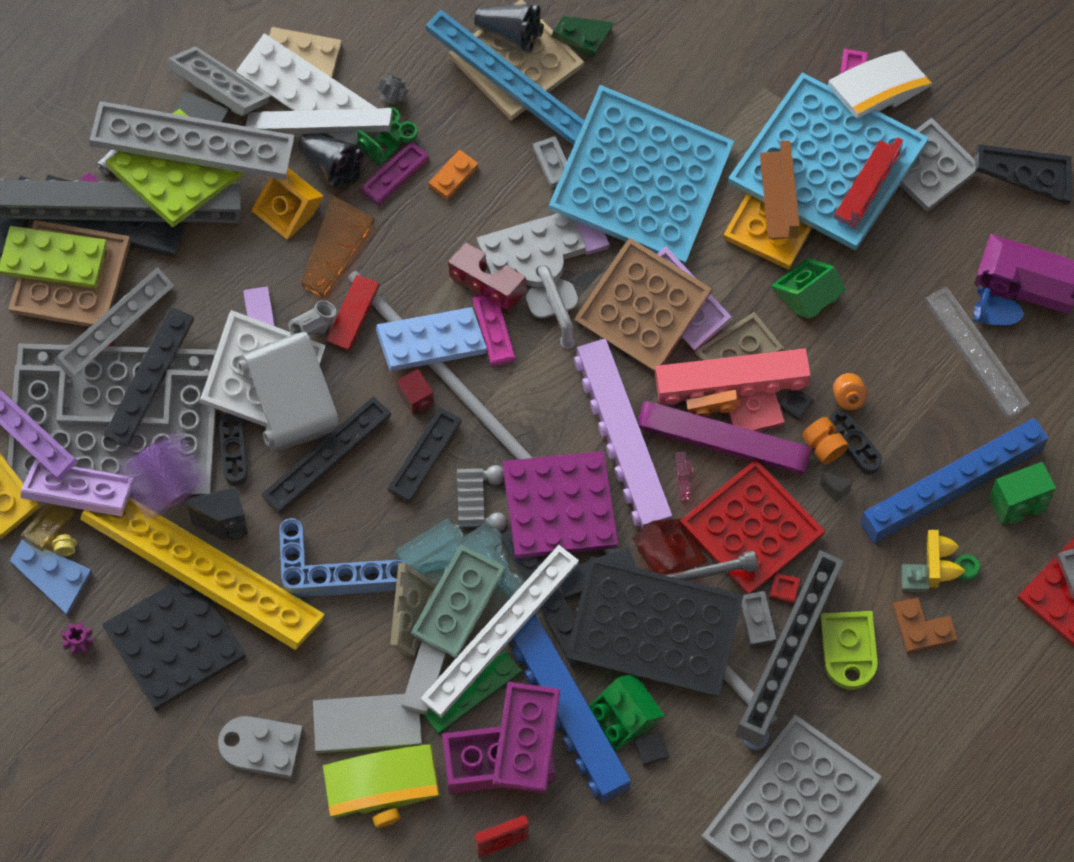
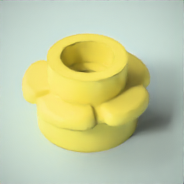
(64, 545)

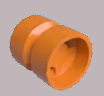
(826, 443)

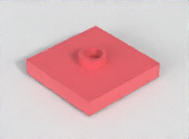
(758, 412)

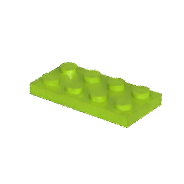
(53, 257)

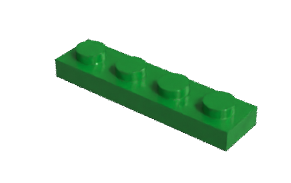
(488, 683)

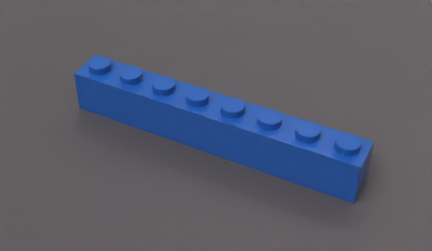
(953, 480)
(574, 717)

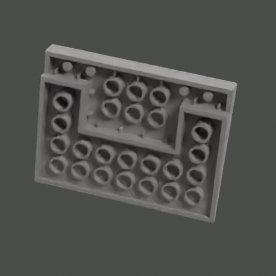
(82, 407)

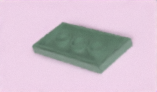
(458, 601)

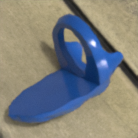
(996, 310)

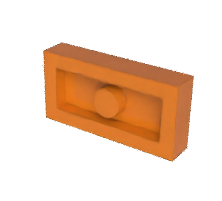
(453, 175)
(722, 402)

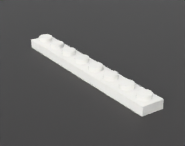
(499, 631)

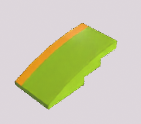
(381, 780)

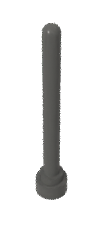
(746, 562)

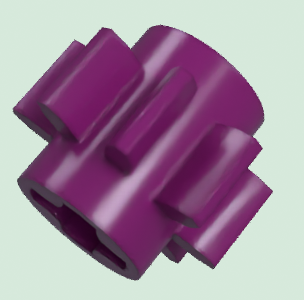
(77, 646)

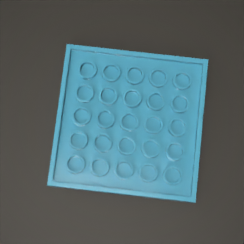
(827, 156)
(641, 174)

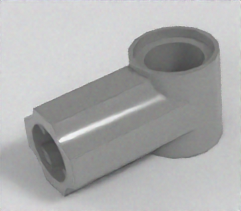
(315, 320)

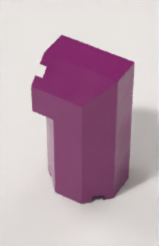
(1027, 273)

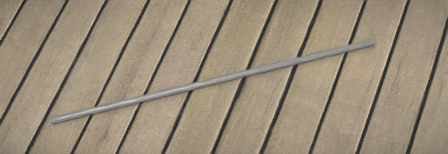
(518, 451)

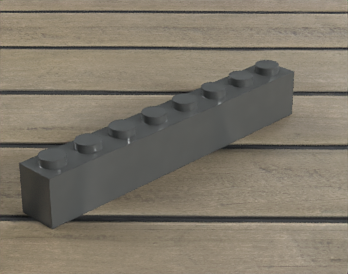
(789, 648)

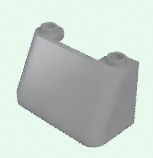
(290, 391)

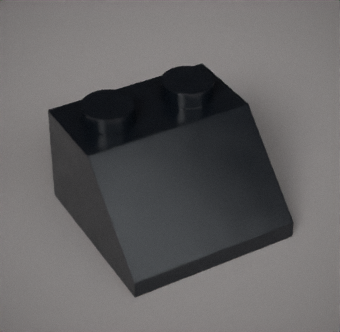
(219, 514)

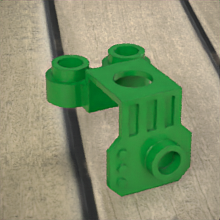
(390, 138)

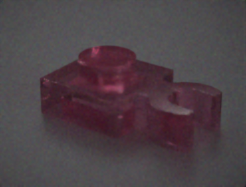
(683, 470)

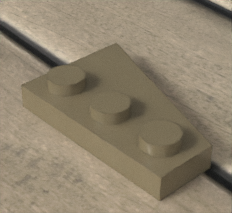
(411, 597)

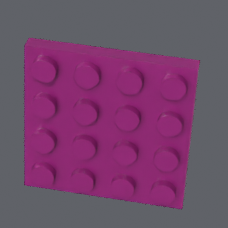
(559, 503)

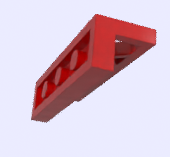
(868, 183)

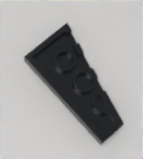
(1034, 171)

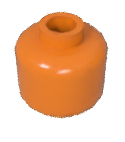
(850, 391)

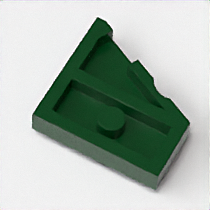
(582, 33)

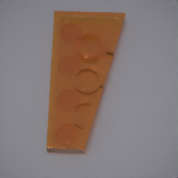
(336, 241)

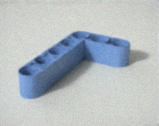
(332, 572)

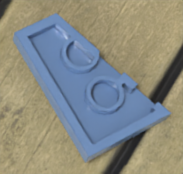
(52, 574)

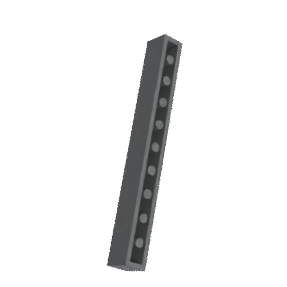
(101, 202)

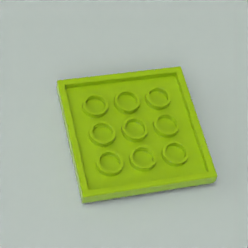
(170, 186)

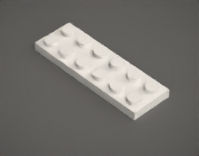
(297, 82)

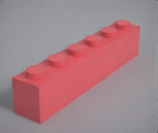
(742, 373)

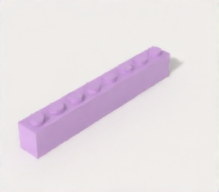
(622, 433)

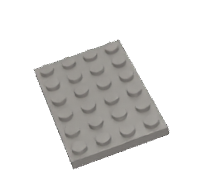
(792, 800)

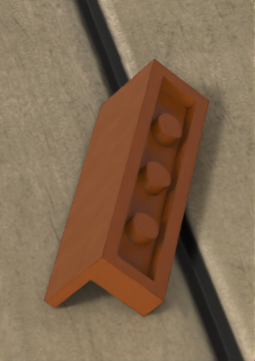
(780, 193)

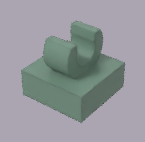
(914, 578)

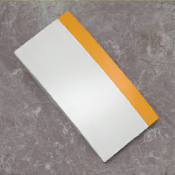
(879, 84)

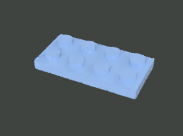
(431, 339)

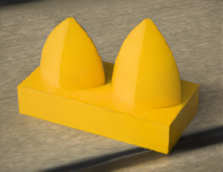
(939, 569)

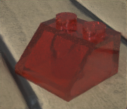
(668, 547)

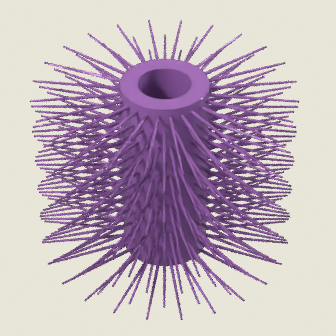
(163, 475)

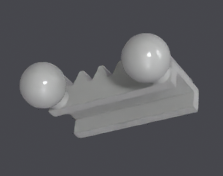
(472, 497)

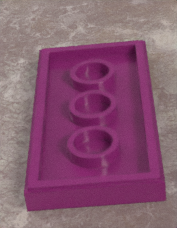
(526, 737)

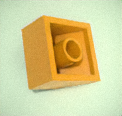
(287, 203)

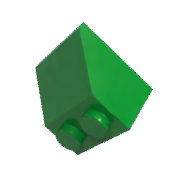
(809, 287)

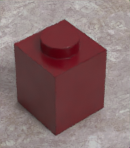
(415, 392)

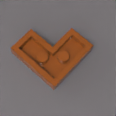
(917, 632)

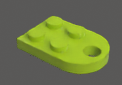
(849, 645)

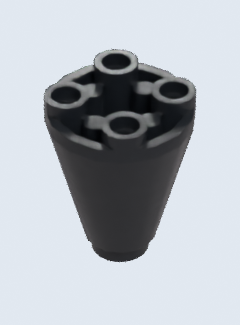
(512, 24)
(332, 158)

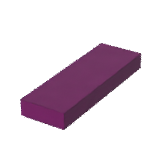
(394, 173)

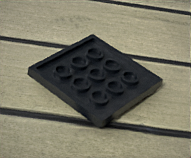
(173, 642)

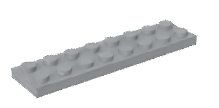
(192, 140)

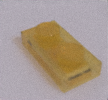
(47, 525)

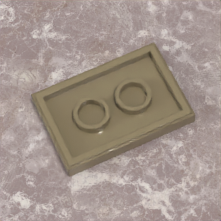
(744, 338)

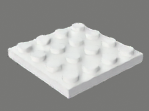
(225, 385)

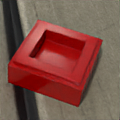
(784, 588)

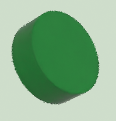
(970, 565)

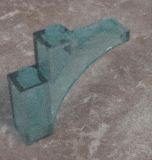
(438, 545)

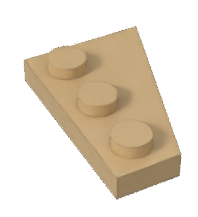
(315, 49)

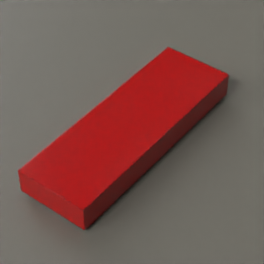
(353, 313)

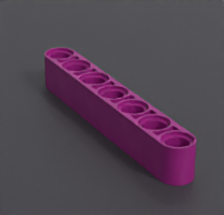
(724, 437)

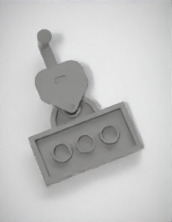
(540, 250)

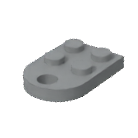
(263, 746)

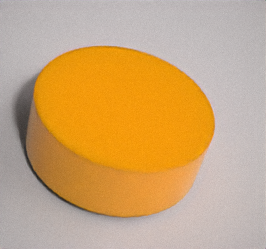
(386, 818)

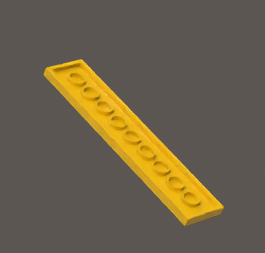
(210, 572)

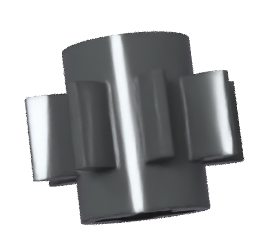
(392, 89)

